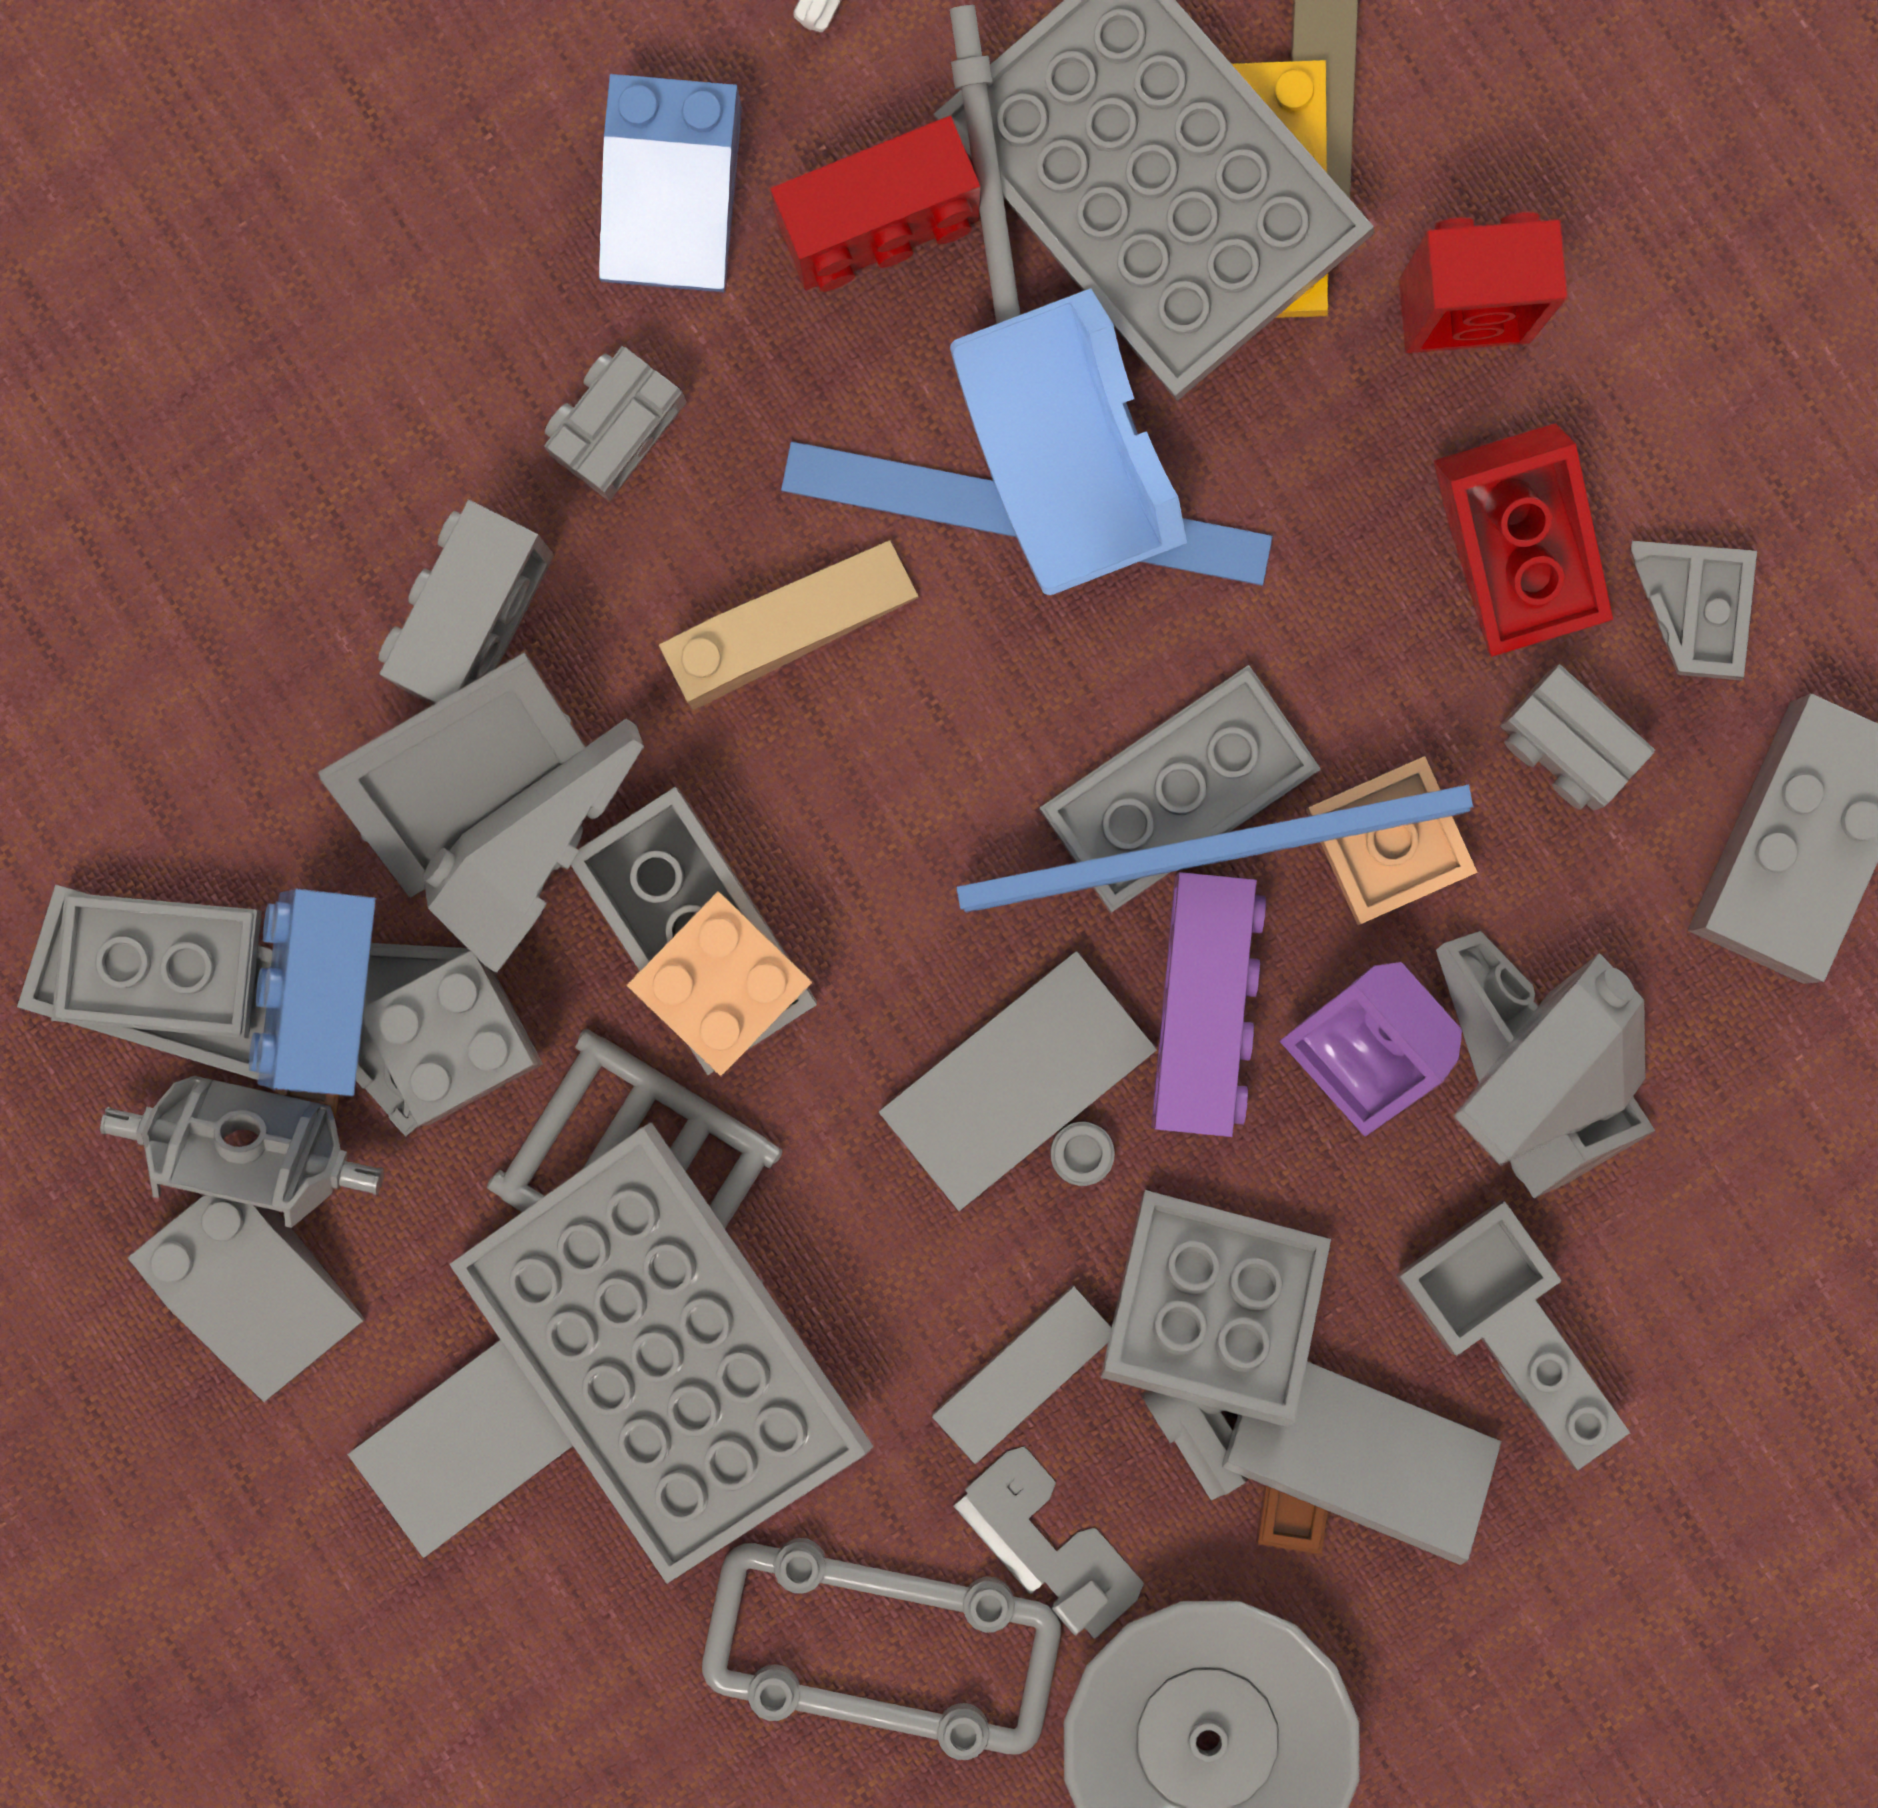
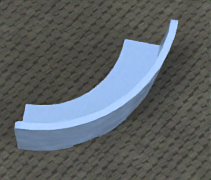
(1063, 443)

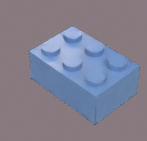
(313, 991)

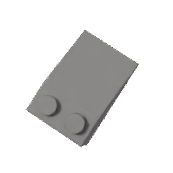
(247, 1290)

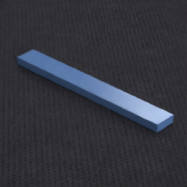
(1215, 849)

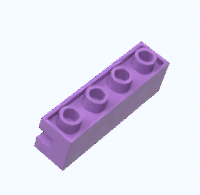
(1205, 1004)

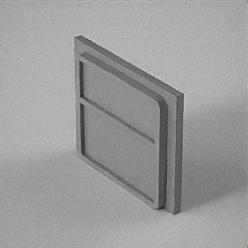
(451, 767)

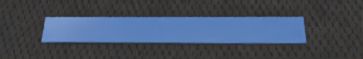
(977, 505)

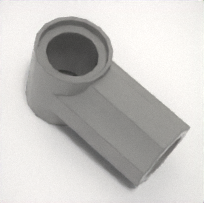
(1201, 1437)

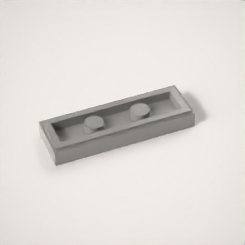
(1023, 1374)

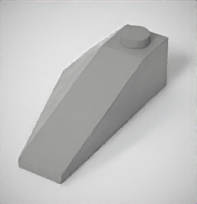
(498, 867)

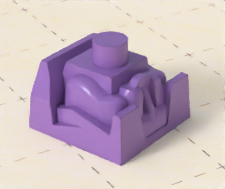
(1377, 1045)

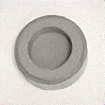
(1082, 1153)

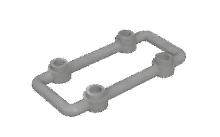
(776, 1689)

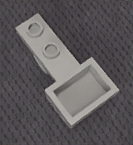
(1487, 1288)

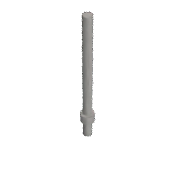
(972, 76)

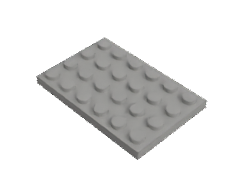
(1160, 180)
(661, 1354)

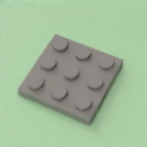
(1217, 1309)

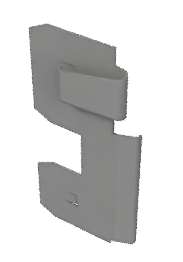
(1084, 1573)

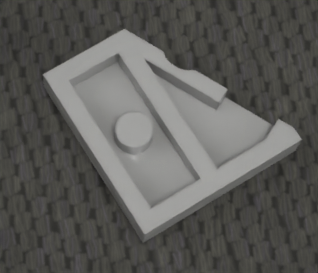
(1699, 604)

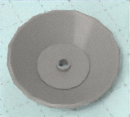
(1222, 1669)

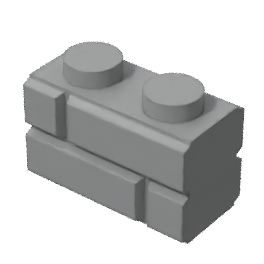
(613, 421)
(1575, 740)

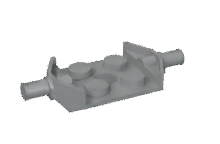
(284, 1169)

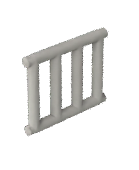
(648, 1086)

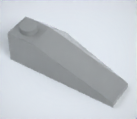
(1492, 1008)
(1565, 1066)

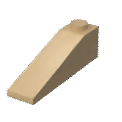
(786, 624)

